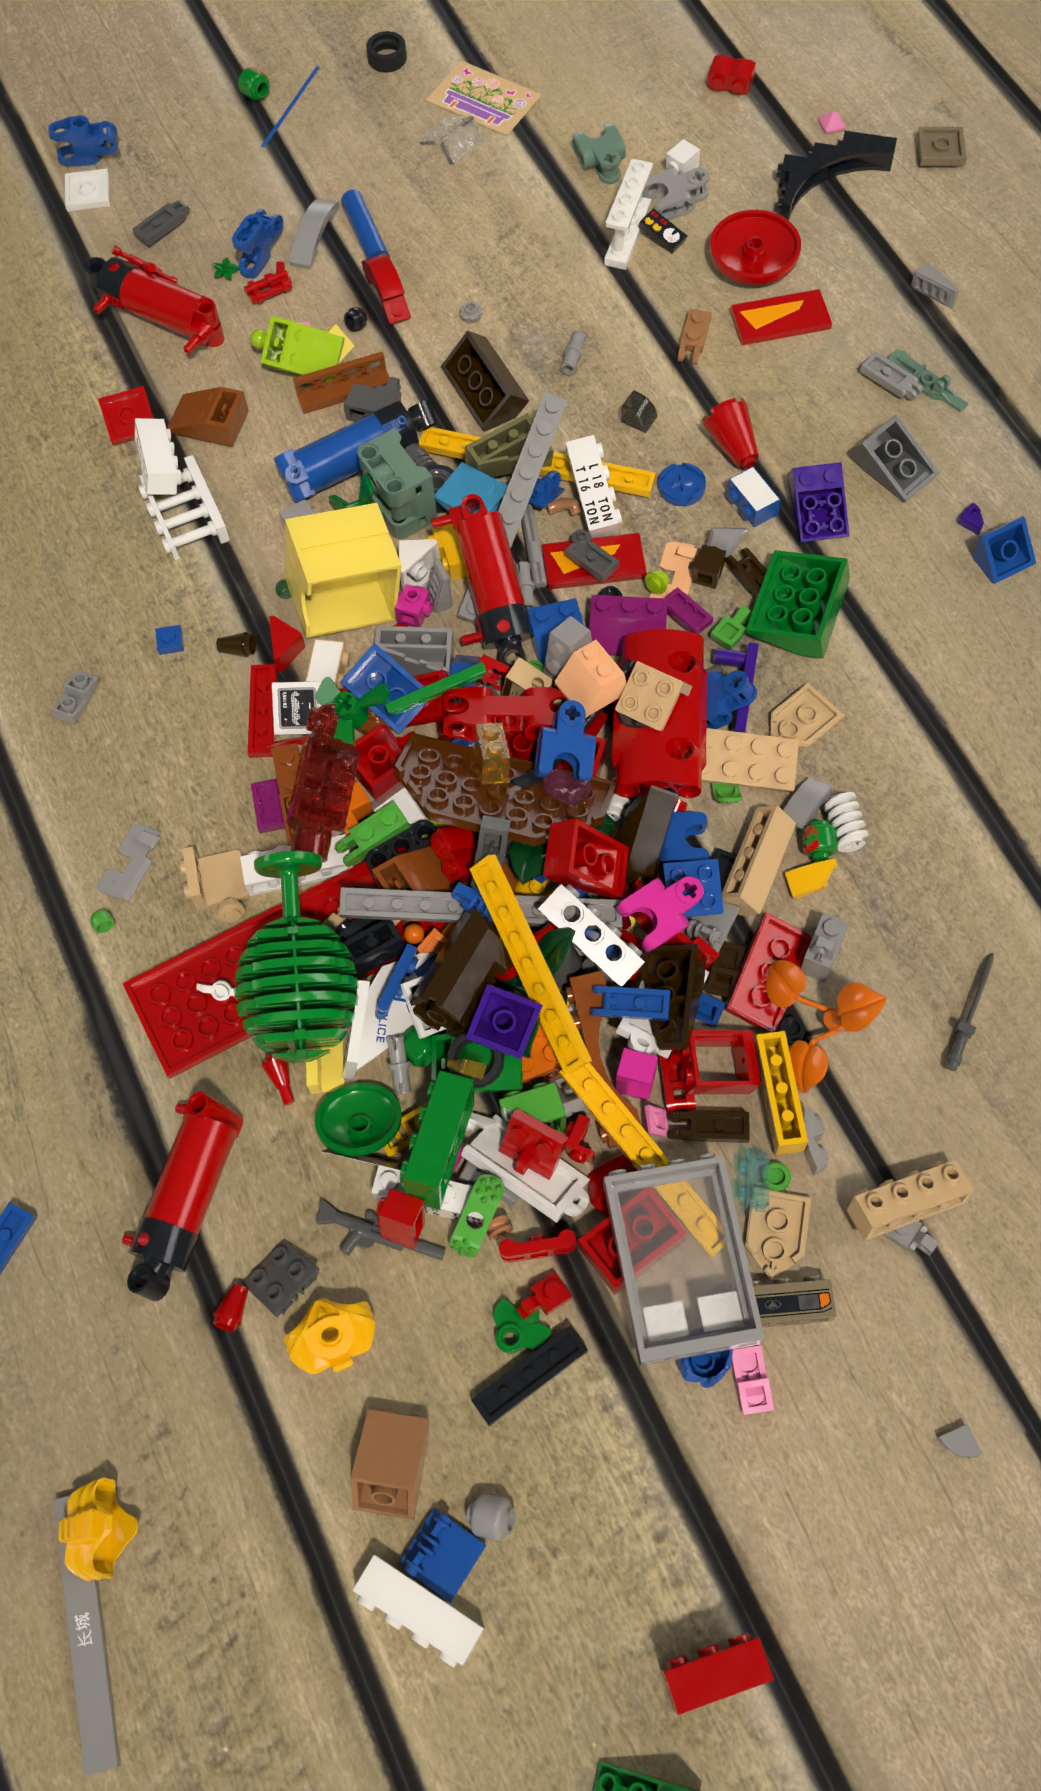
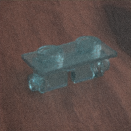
(754, 1169)

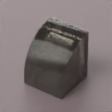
(638, 412)

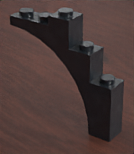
(852, 154)

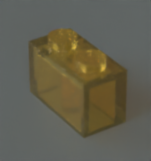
(491, 753)

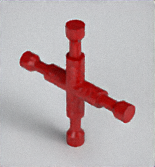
(147, 266)

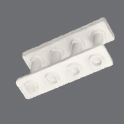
(627, 212)
(207, 509)

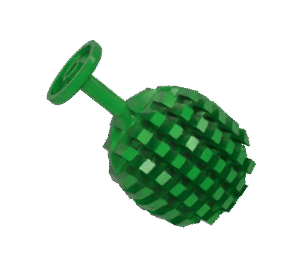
(295, 973)

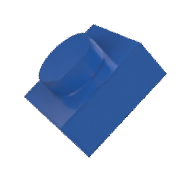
(169, 639)

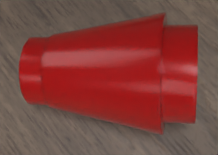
(231, 1309)

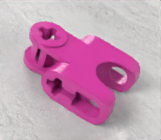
(663, 907)

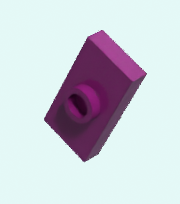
(687, 612)
(267, 806)

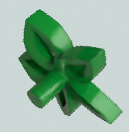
(225, 269)

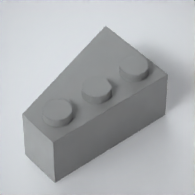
(562, 643)
(418, 648)

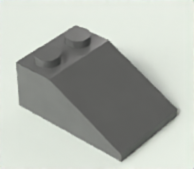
(895, 460)

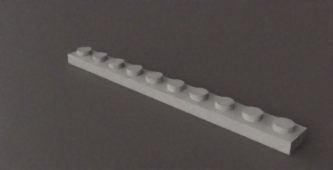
(523, 478)
(441, 907)

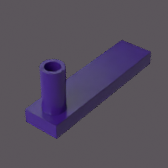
(748, 662)

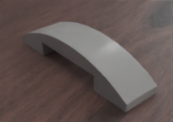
(310, 231)

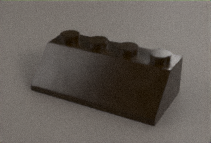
(484, 381)

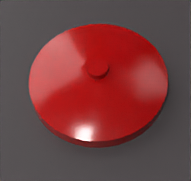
(755, 246)

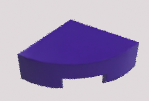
(972, 519)

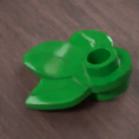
(527, 1331)

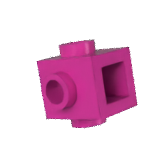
(413, 605)

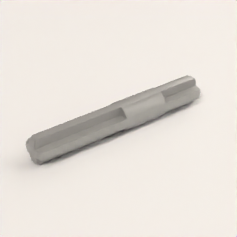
(534, 548)

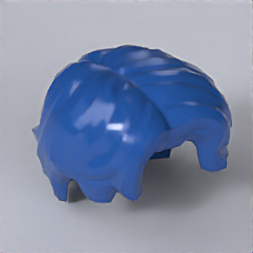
(706, 1368)

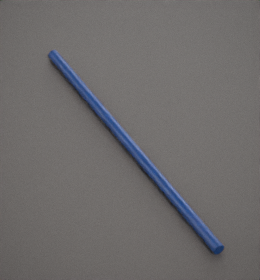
(290, 107)

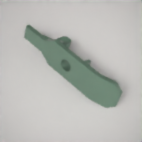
(937, 388)

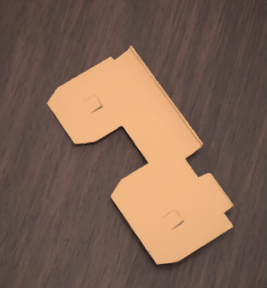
(677, 559)

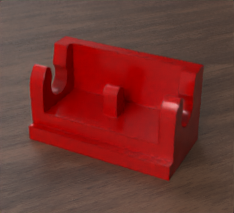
(494, 671)

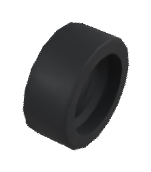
(387, 62)
(490, 1076)

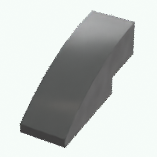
(492, 840)

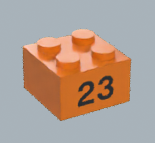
(542, 1062)

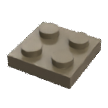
(941, 146)

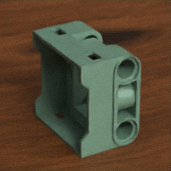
(394, 485)

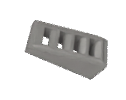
(934, 285)
(439, 588)

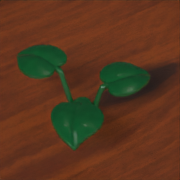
(530, 860)
(554, 949)

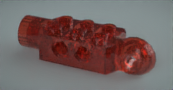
(322, 784)

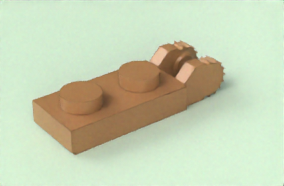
(694, 334)

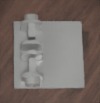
(713, 927)

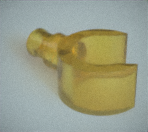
(467, 1068)

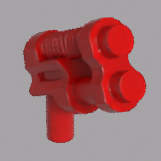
(276, 283)

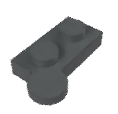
(591, 556)

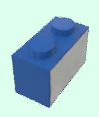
(753, 497)

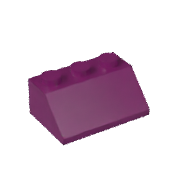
(620, 615)

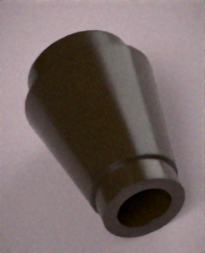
(237, 644)

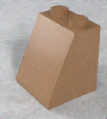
(389, 1464)

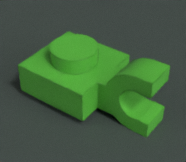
(732, 630)

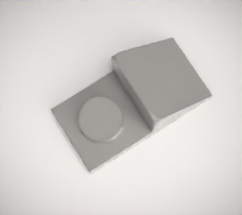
(571, 1103)

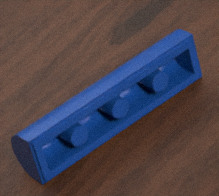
(362, 224)

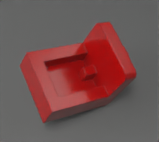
(576, 1134)

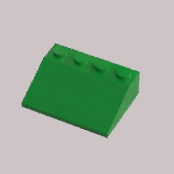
(800, 602)

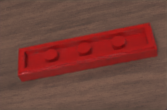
(261, 710)

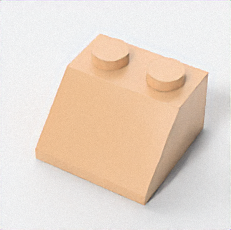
(591, 678)

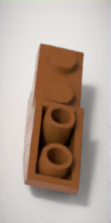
(286, 764)

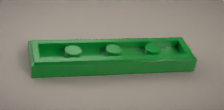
(436, 689)

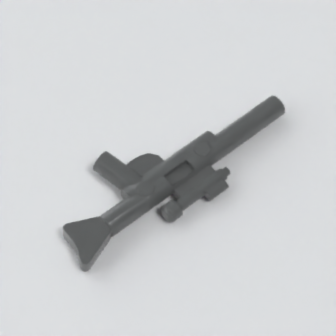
(366, 1234)

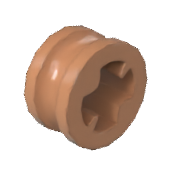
(499, 1227)

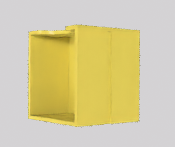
(341, 569)

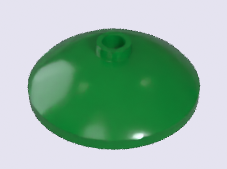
(355, 1109)

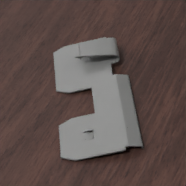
(136, 846)

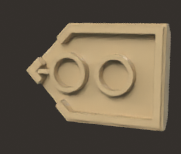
(804, 716)
(780, 1233)

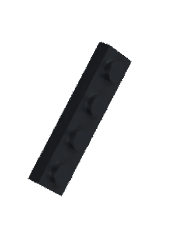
(529, 1375)

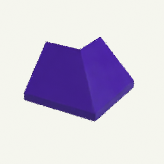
(504, 1022)

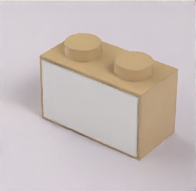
(328, 660)

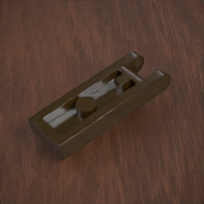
(748, 570)

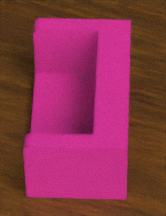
(636, 1074)

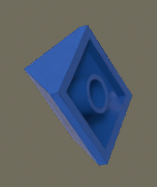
(1005, 550)

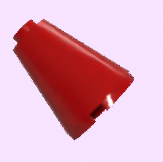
(733, 432)

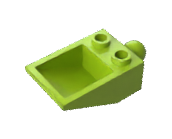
(301, 350)

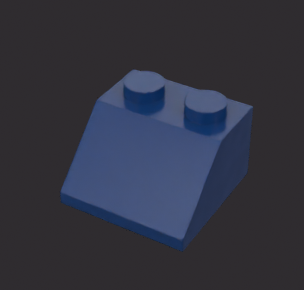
(546, 619)

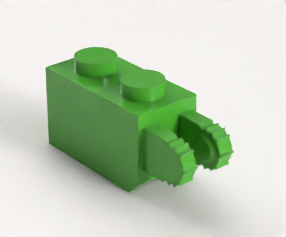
(372, 832)

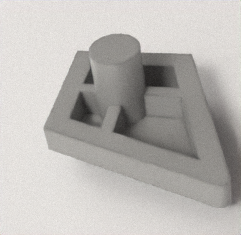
(727, 538)

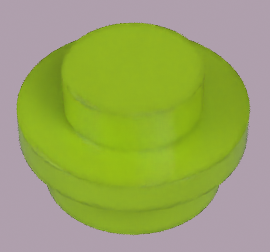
(657, 581)

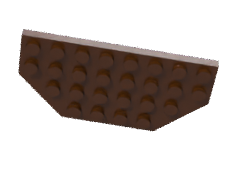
(449, 791)

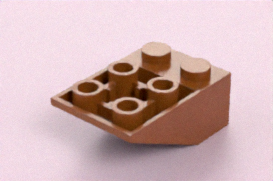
(210, 415)
(413, 872)

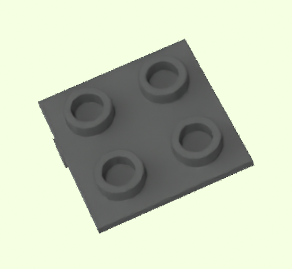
(280, 1278)

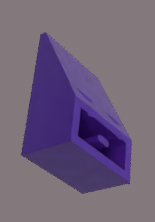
(819, 501)

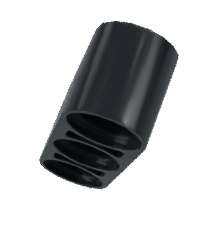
(407, 839)

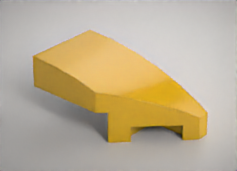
(810, 878)

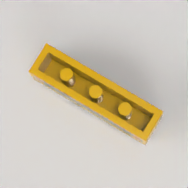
(780, 1093)

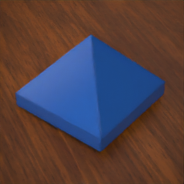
(710, 1010)

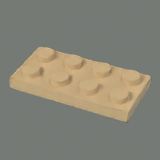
(750, 760)

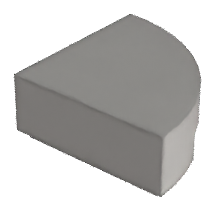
(961, 1442)

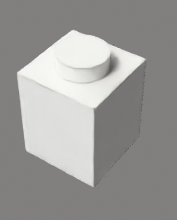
(683, 157)

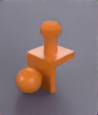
(432, 942)

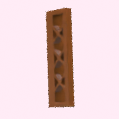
(333, 392)

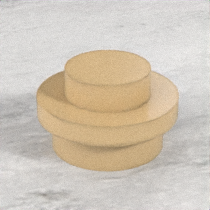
(230, 910)

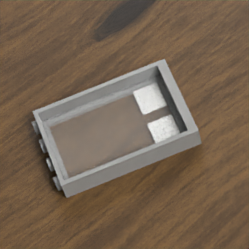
(682, 1260)

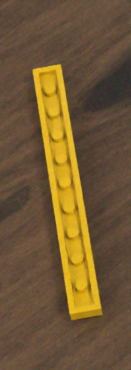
(621, 477)

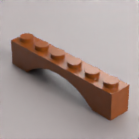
(584, 1000)

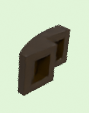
(725, 970)

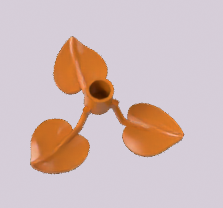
(856, 1011)

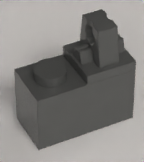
(365, 399)

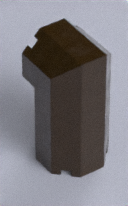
(461, 974)

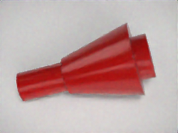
(279, 1075)

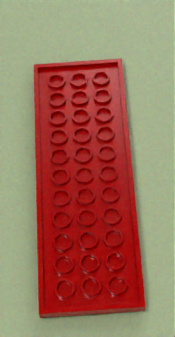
(193, 1025)

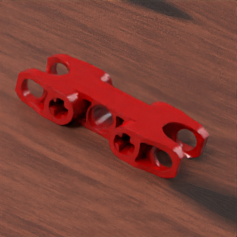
(516, 713)

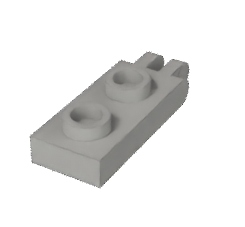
(891, 376)

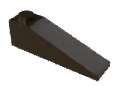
(646, 834)
(683, 973)

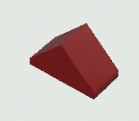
(286, 643)

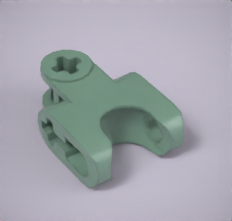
(601, 153)

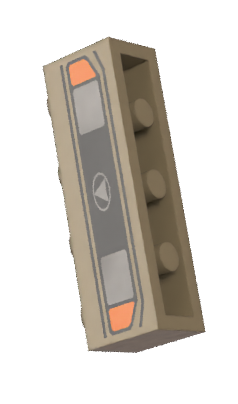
(795, 1302)

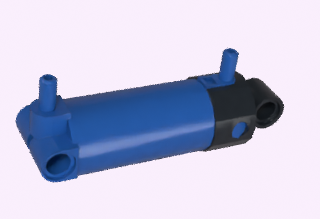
(336, 454)

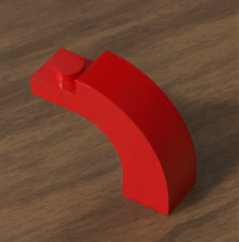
(383, 275)

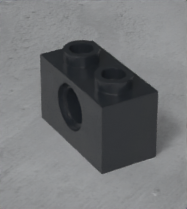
(374, 946)

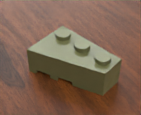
(499, 450)

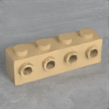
(758, 859)
(909, 1199)

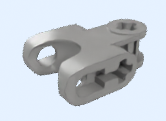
(677, 191)

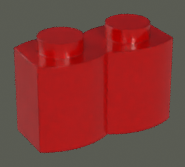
(731, 74)
(456, 851)

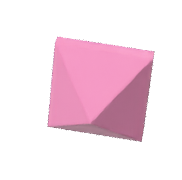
(831, 122)
(655, 1121)

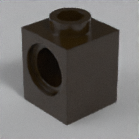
(709, 566)

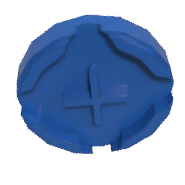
(682, 484)

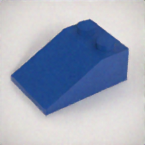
(379, 668)

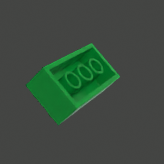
(438, 1139)

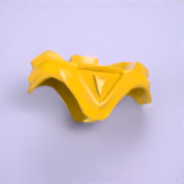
(331, 1336)
(95, 1530)

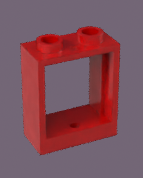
(744, 1059)

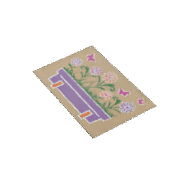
(484, 96)

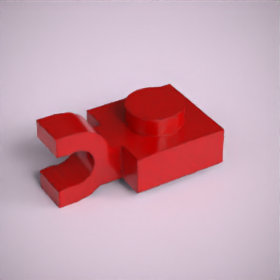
(546, 1295)

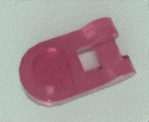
(565, 787)

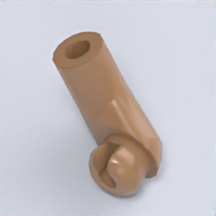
(563, 504)

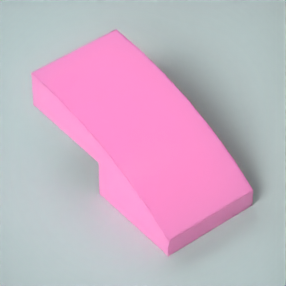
(751, 1380)

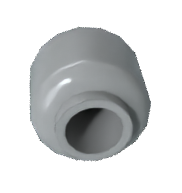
(491, 1517)

